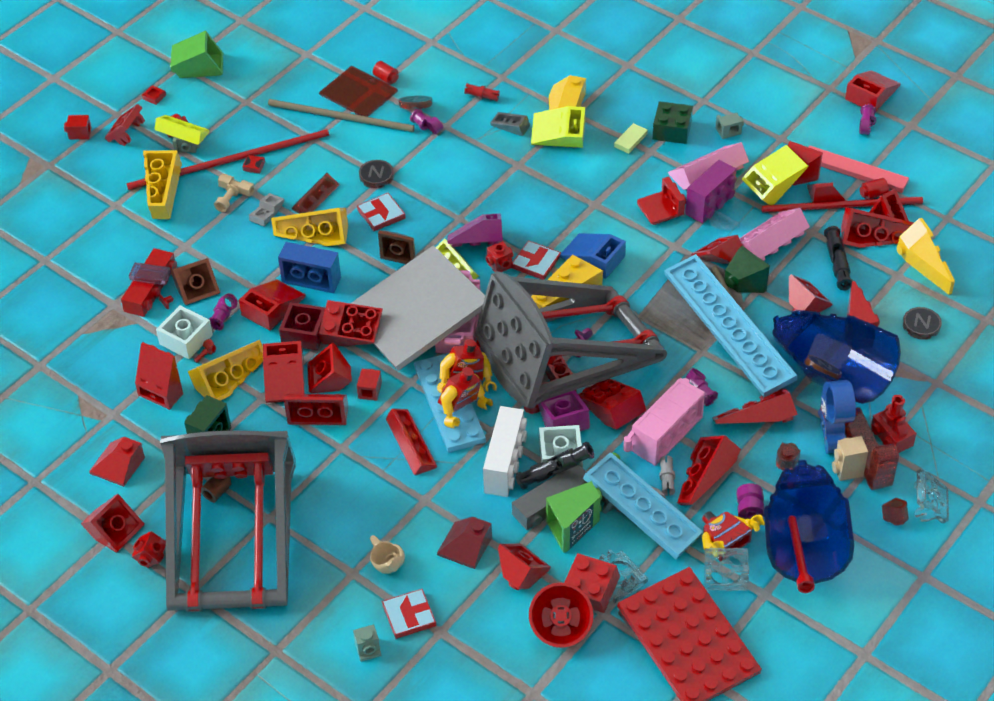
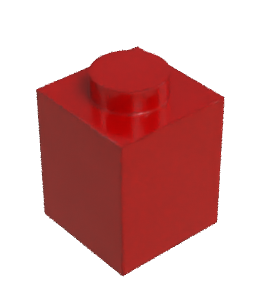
(78, 127)
(369, 384)

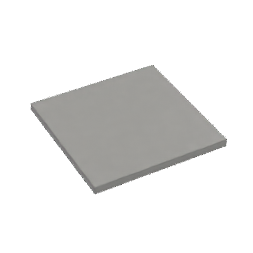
(421, 306)

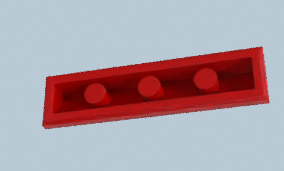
(410, 441)

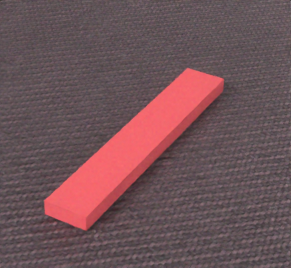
(861, 170)

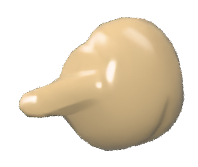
(386, 556)

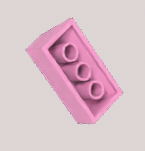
(688, 173)
(775, 233)

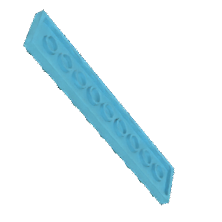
(731, 326)

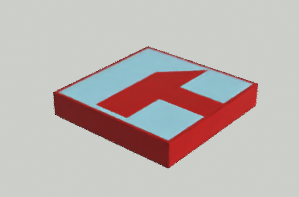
(381, 211)
(536, 260)
(408, 613)

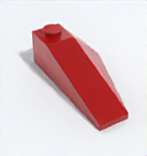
(871, 229)
(771, 408)
(711, 460)

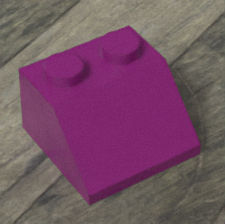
(565, 411)

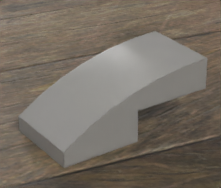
(267, 209)

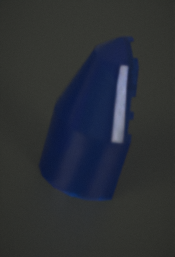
(855, 347)
(822, 523)

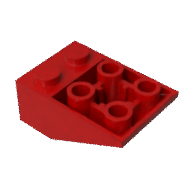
(870, 89)
(269, 303)
(860, 307)
(349, 324)
(283, 370)
(158, 376)
(613, 402)

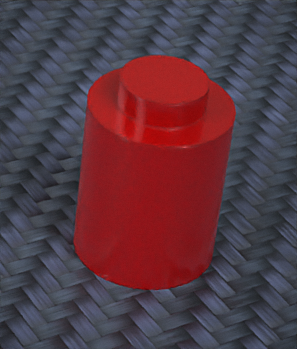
(385, 72)
(874, 188)

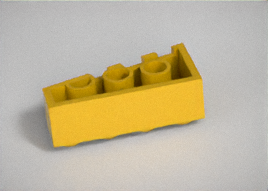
(161, 178)
(574, 271)

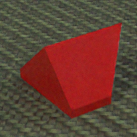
(824, 193)
(890, 205)

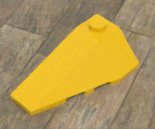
(919, 252)
(224, 374)

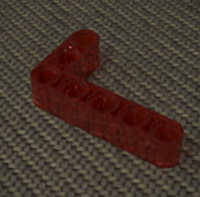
(881, 460)

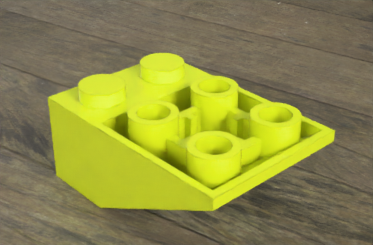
(559, 127)
(775, 174)

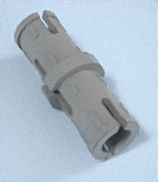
(667, 475)

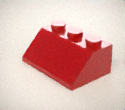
(316, 409)

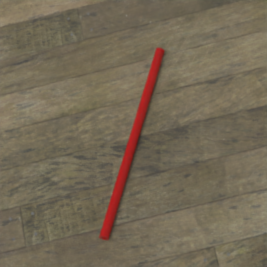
(835, 204)

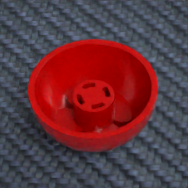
(561, 599)

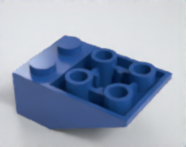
(597, 249)

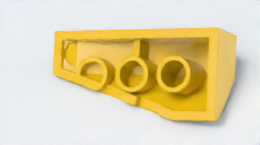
(567, 92)
(318, 227)

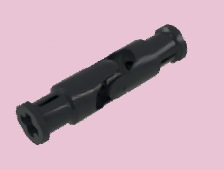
(838, 257)
(542, 471)

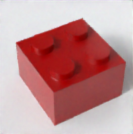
(595, 579)

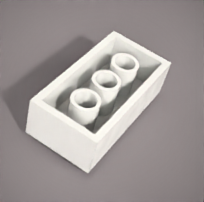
(504, 451)

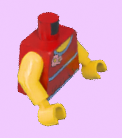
(466, 356)
(459, 392)
(728, 530)

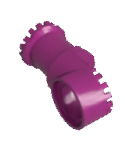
(867, 119)
(426, 122)
(222, 311)
(698, 380)

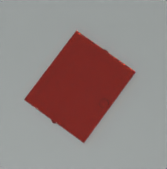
(358, 91)

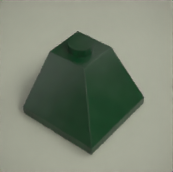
(747, 273)

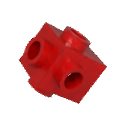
(499, 257)
(149, 549)

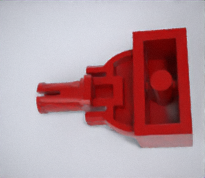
(892, 427)

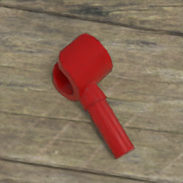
(209, 348)

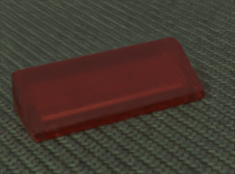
(316, 195)

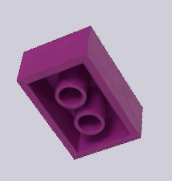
(710, 191)

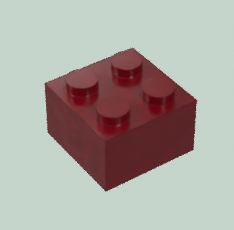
(302, 324)

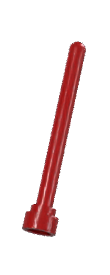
(804, 582)

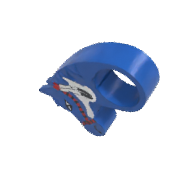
(836, 409)

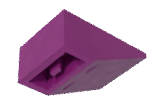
(482, 229)

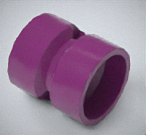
(750, 500)

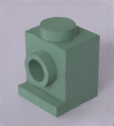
(729, 125)
(184, 146)
(367, 642)

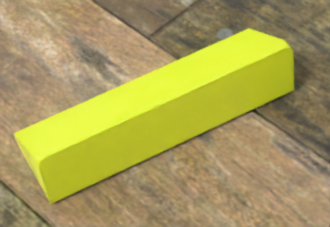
(181, 129)
(455, 258)

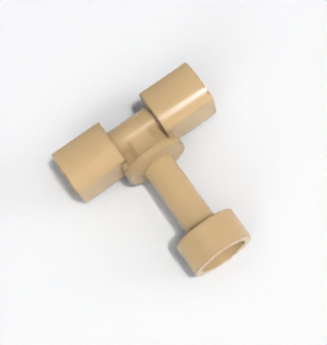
(233, 189)

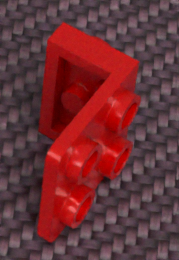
(664, 204)

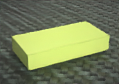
(630, 138)

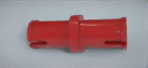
(482, 92)

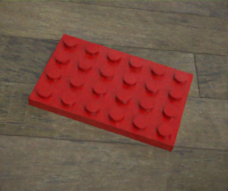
(689, 637)

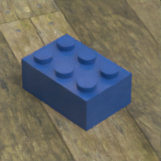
(309, 267)

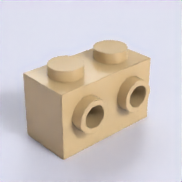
(850, 458)

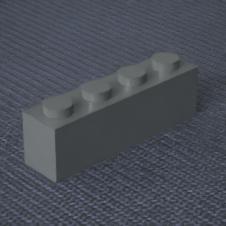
(531, 507)

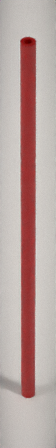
(242, 155)

